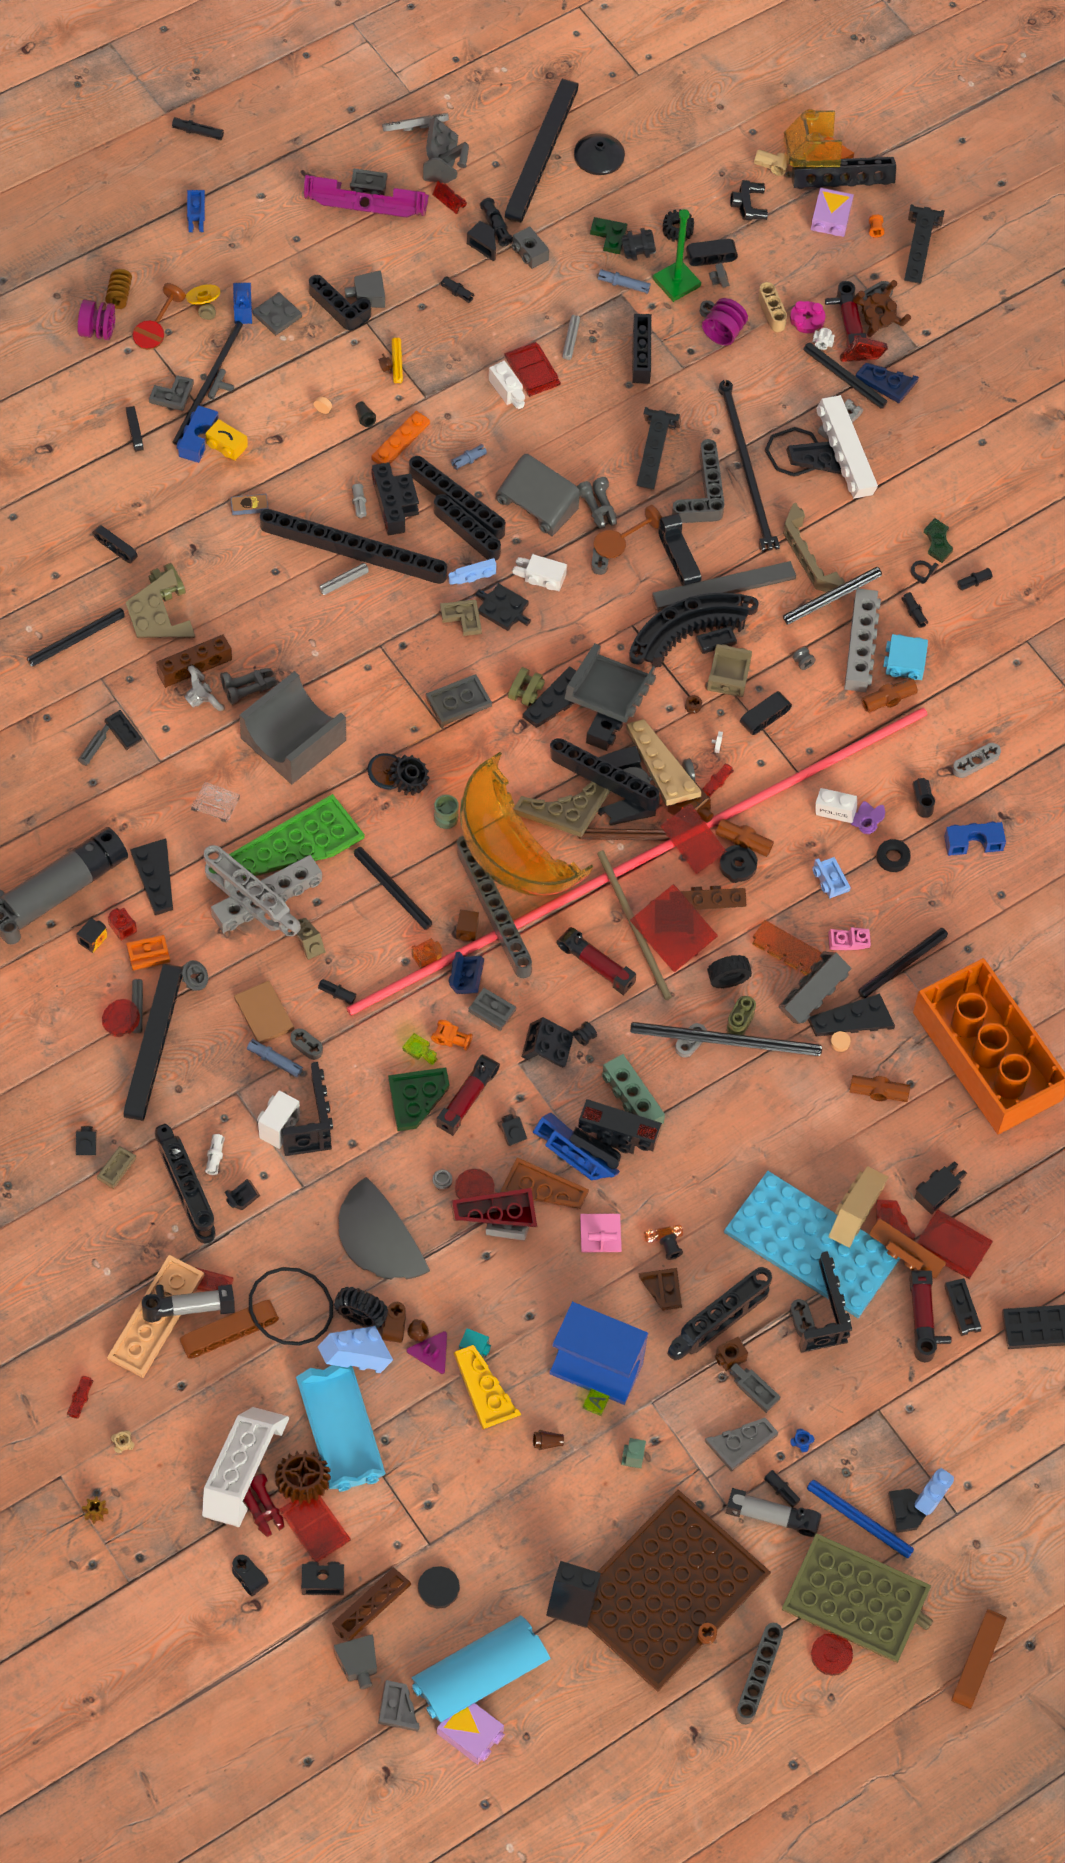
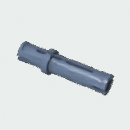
(617, 279)
(270, 1055)

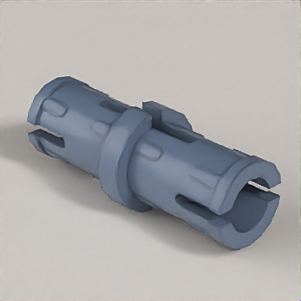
(468, 456)

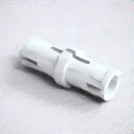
(214, 1154)

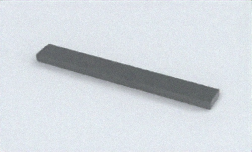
(727, 584)

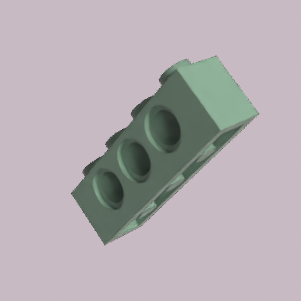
(621, 1068)

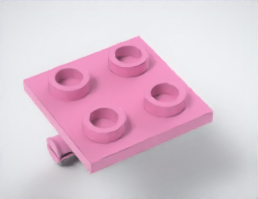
(600, 1233)

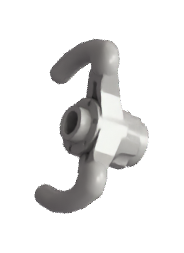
(200, 691)

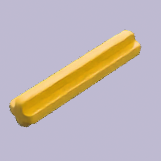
(397, 360)

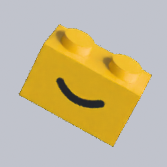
(226, 440)

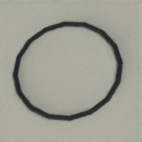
(275, 1338)

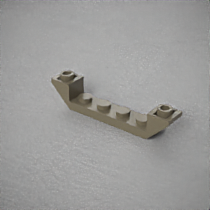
(807, 560)

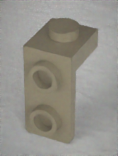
(310, 939)

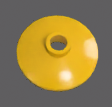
(203, 294)

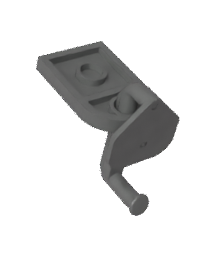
(442, 152)

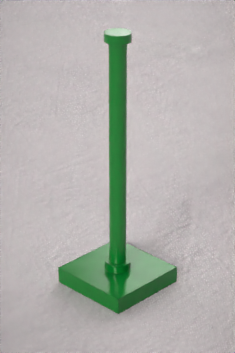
(677, 278)

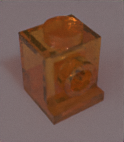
(422, 954)

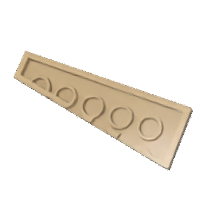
(665, 770)

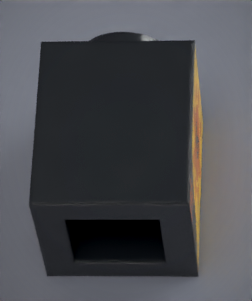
(92, 935)

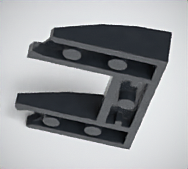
(624, 810)

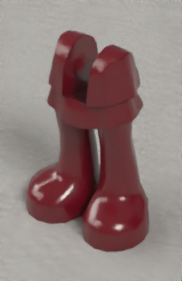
(271, 1513)

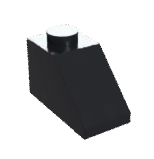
(482, 239)

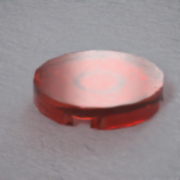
(120, 1017)
(474, 1183)
(831, 1654)

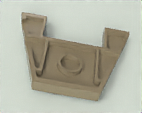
(150, 614)

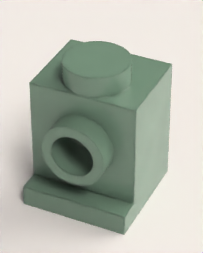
(633, 1453)

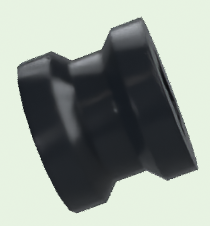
(585, 1033)

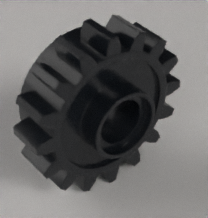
(417, 777)

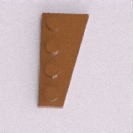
(545, 1185)

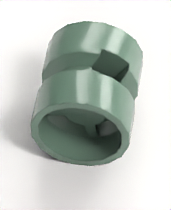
(446, 811)

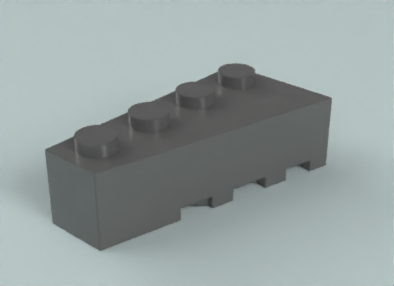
(815, 987)

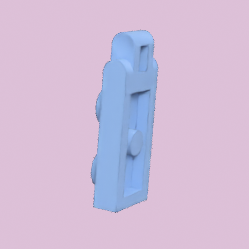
(473, 572)

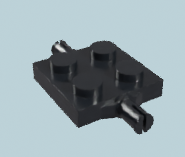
(503, 607)

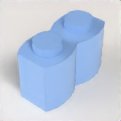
(934, 1491)

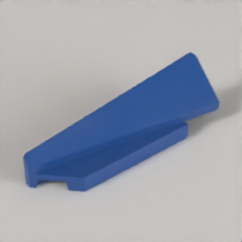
(558, 1141)

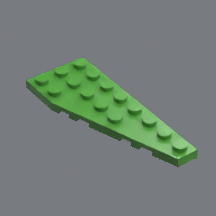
(317, 832)

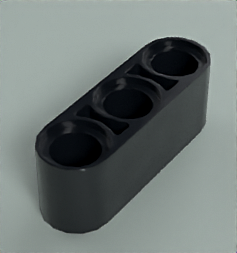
(711, 252)
(766, 713)

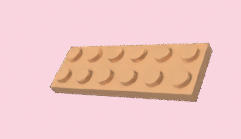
(143, 1339)

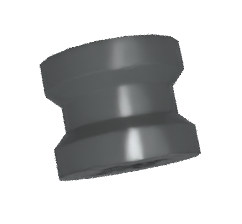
(804, 658)

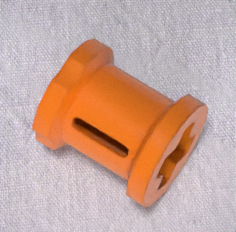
(876, 229)

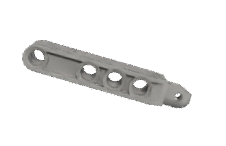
(230, 880)

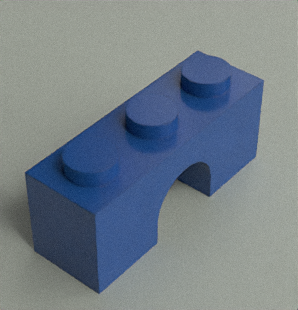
(192, 446)
(989, 834)

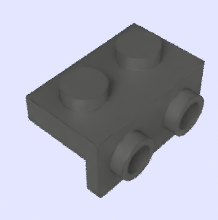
(369, 181)

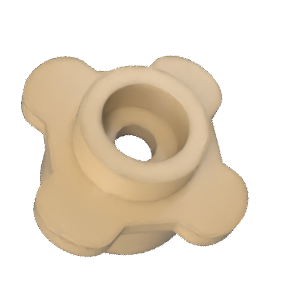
(117, 1438)

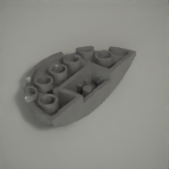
(377, 1236)

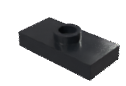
(708, 641)
(123, 729)

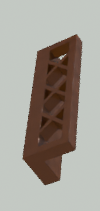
(371, 1602)

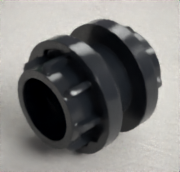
(638, 244)

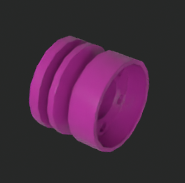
(94, 319)
(725, 321)

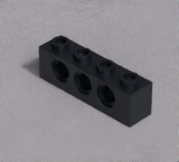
(641, 348)

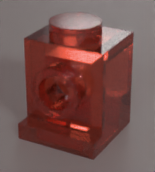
(121, 923)

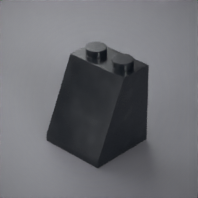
(573, 1594)

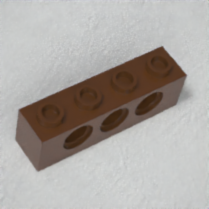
(202, 656)

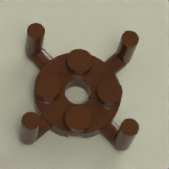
(887, 305)

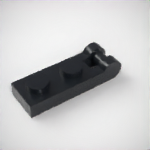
(595, 1147)
(962, 1306)

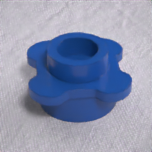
(802, 1434)

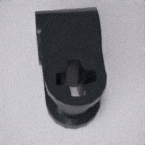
(251, 1577)

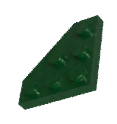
(416, 1095)

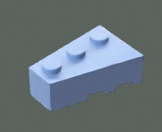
(356, 1348)

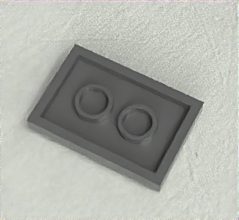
(458, 700)

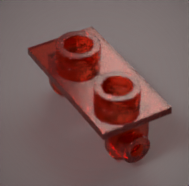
(448, 197)

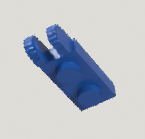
(196, 208)

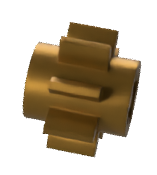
(93, 1515)

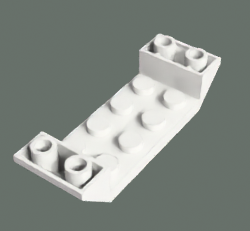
(239, 1463)

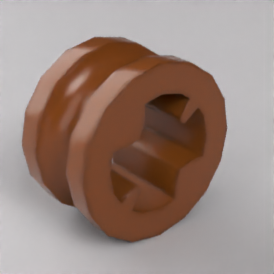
(707, 1640)

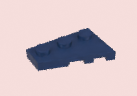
(888, 383)

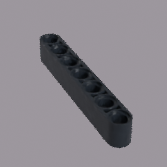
(469, 503)
(605, 774)

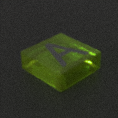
(596, 1402)

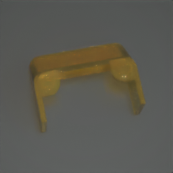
(806, 141)

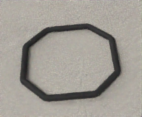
(781, 433)

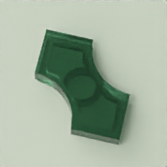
(939, 548)

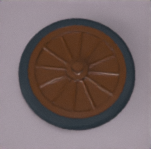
(378, 770)

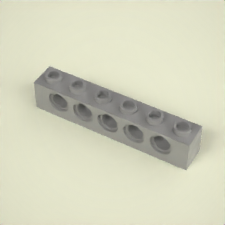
(855, 679)
(288, 876)

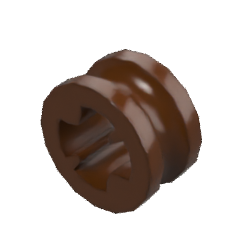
(688, 706)

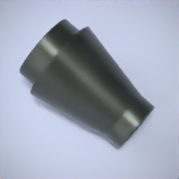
(365, 414)

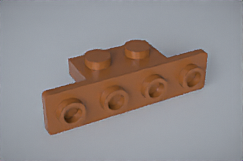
(907, 1249)

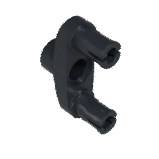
(743, 202)

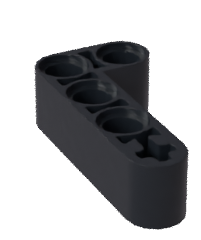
(346, 314)
(677, 549)

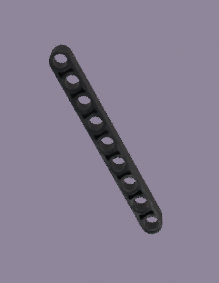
(153, 1042)

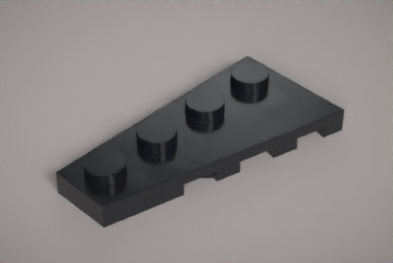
(551, 701)
(154, 872)
(853, 1017)

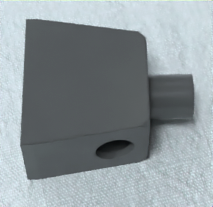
(369, 287)
(357, 1660)

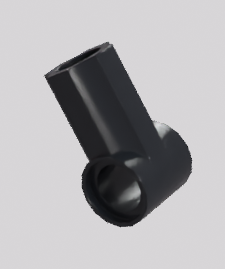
(923, 797)

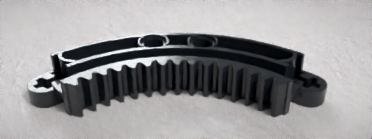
(709, 611)

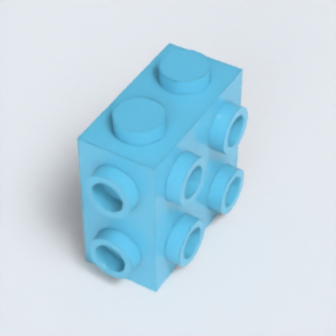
(906, 657)

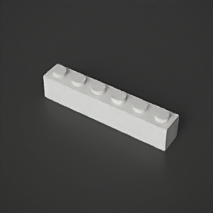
(846, 447)

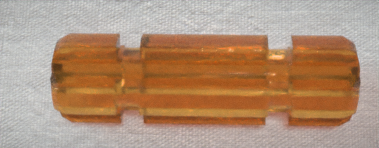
(650, 1235)

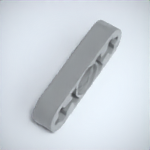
(973, 767)

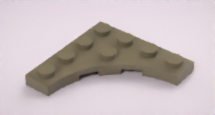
(566, 814)

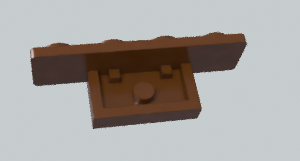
(716, 897)

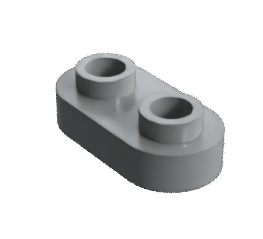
(692, 1046)

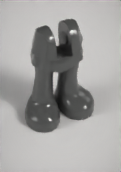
(599, 487)
(262, 680)

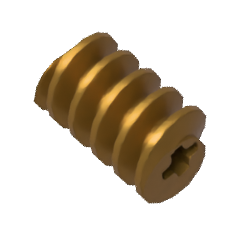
(118, 288)

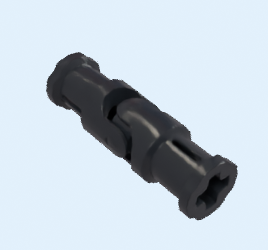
(496, 221)

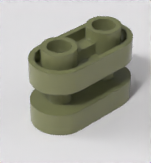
(166, 594)
(530, 694)
(741, 1015)

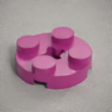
(809, 308)

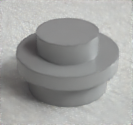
(442, 1179)

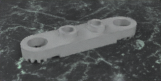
(408, 124)

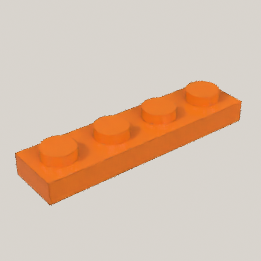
(400, 438)

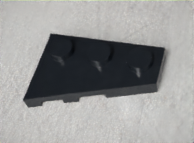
(814, 456)

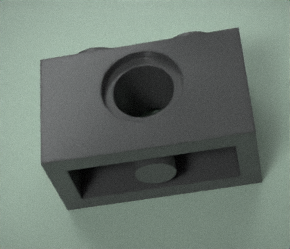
(530, 247)

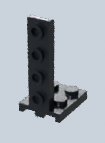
(924, 221)
(659, 425)
(313, 1136)
(833, 1333)

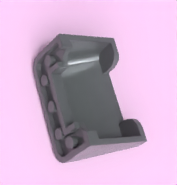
(540, 493)

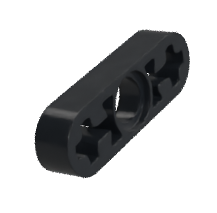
(134, 428)
(115, 544)

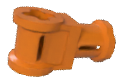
(448, 1034)

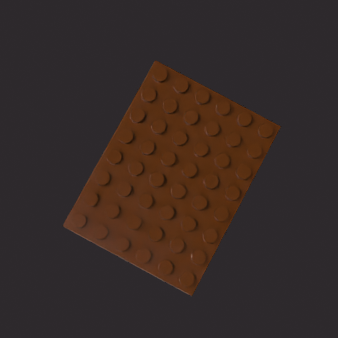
(667, 1585)

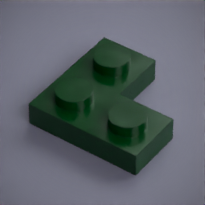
(611, 231)

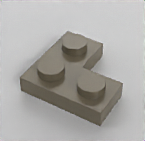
(465, 612)

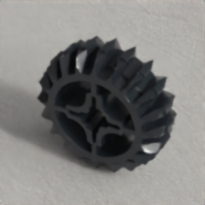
(360, 1307)

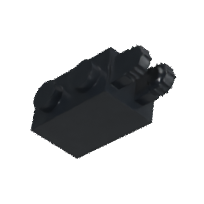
(939, 1187)

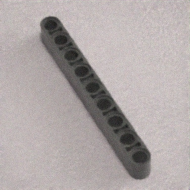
(496, 913)

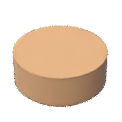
(323, 405)
(840, 1041)

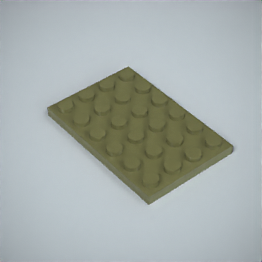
(856, 1598)

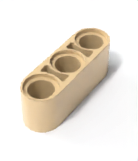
(772, 307)

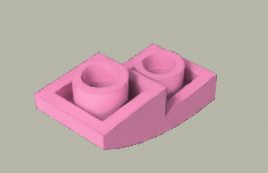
(849, 940)

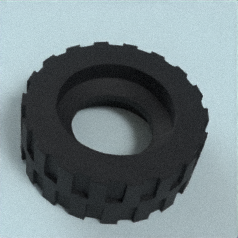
(729, 971)

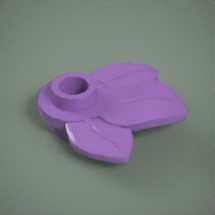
(868, 815)

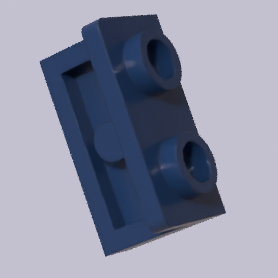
(466, 973)

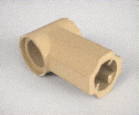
(777, 163)

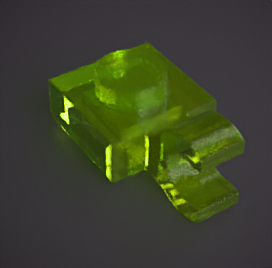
(418, 1047)

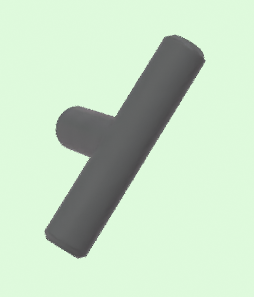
(219, 384)

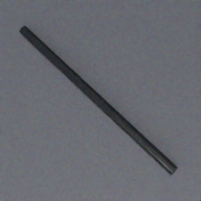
(209, 379)

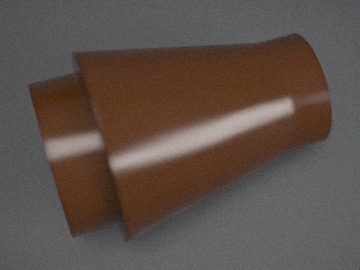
(545, 1440)

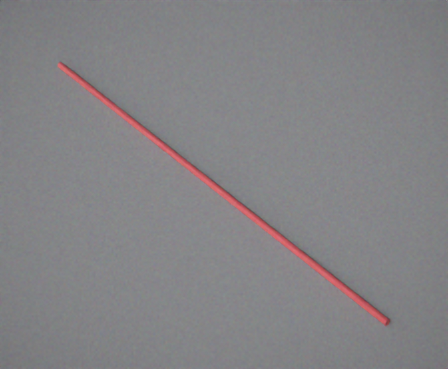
(636, 861)

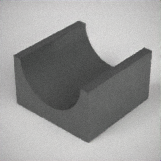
(291, 729)

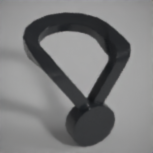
(933, 568)

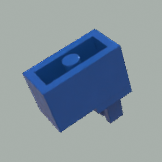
(242, 303)

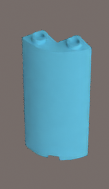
(341, 1426)
(480, 1668)

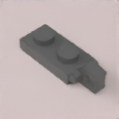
(754, 1387)

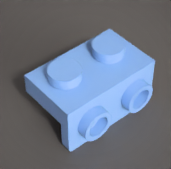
(831, 877)

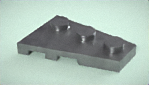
(740, 1444)

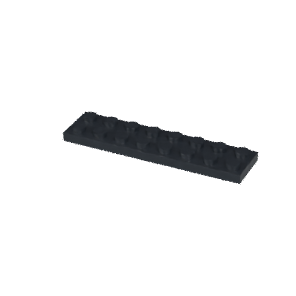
(1034, 1326)

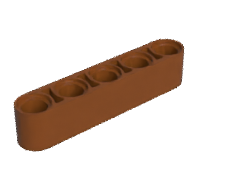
(228, 1329)
(979, 1659)

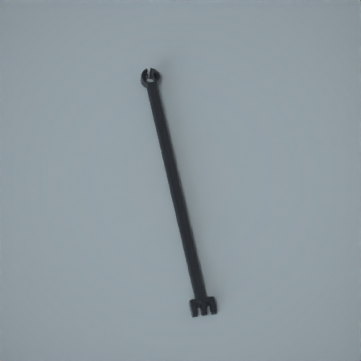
(749, 473)

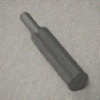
(93, 746)

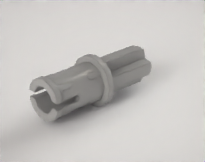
(359, 500)

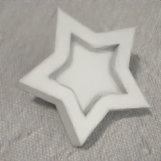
(718, 742)

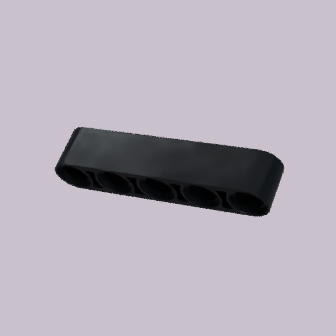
(459, 519)

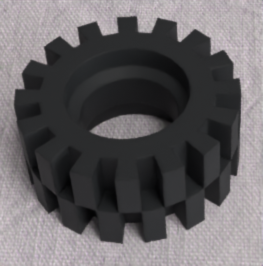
(672, 232)

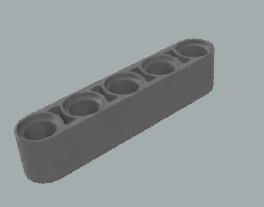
(760, 1663)

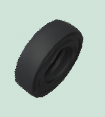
(893, 866)

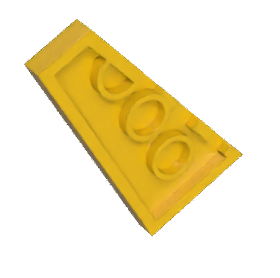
(486, 1394)

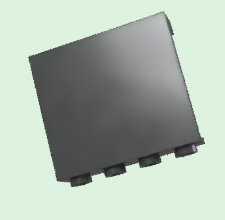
(609, 686)

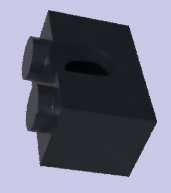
(598, 733)
(331, 1586)

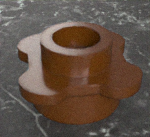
(385, 363)

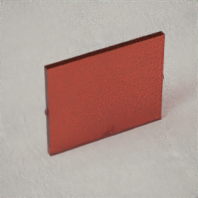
(673, 928)

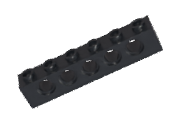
(851, 167)

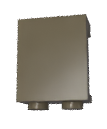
(729, 670)

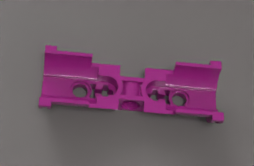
(329, 193)

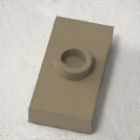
(116, 1167)

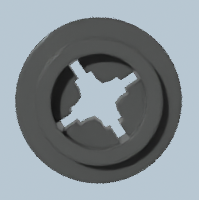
(200, 981)

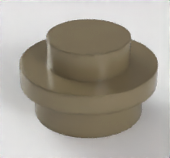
(207, 311)

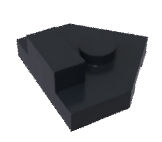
(903, 1509)

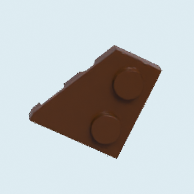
(663, 1287)

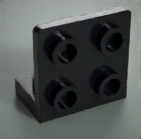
(548, 1041)

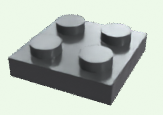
(277, 313)

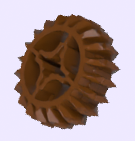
(291, 1472)

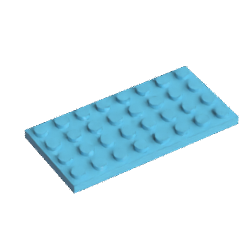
(794, 1232)

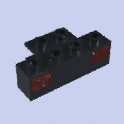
(395, 497)
(619, 1128)

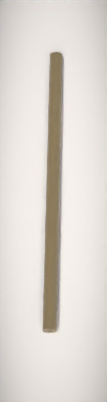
(629, 914)

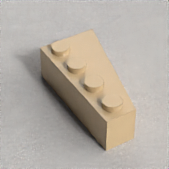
(857, 1205)

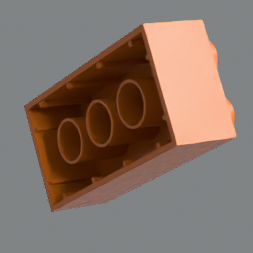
(990, 1046)

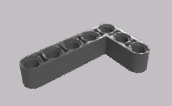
(712, 485)

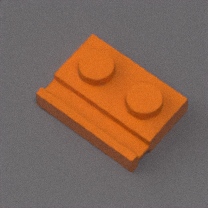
(148, 952)

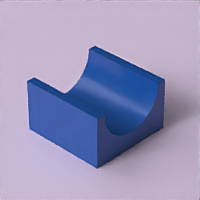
(599, 1352)

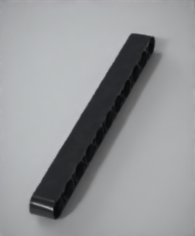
(541, 150)
(326, 537)

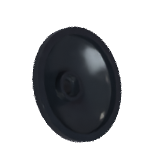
(599, 154)

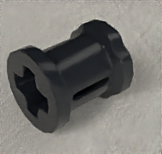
(671, 1247)

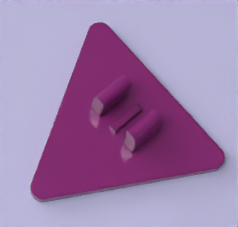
(431, 1352)

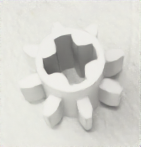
(823, 338)

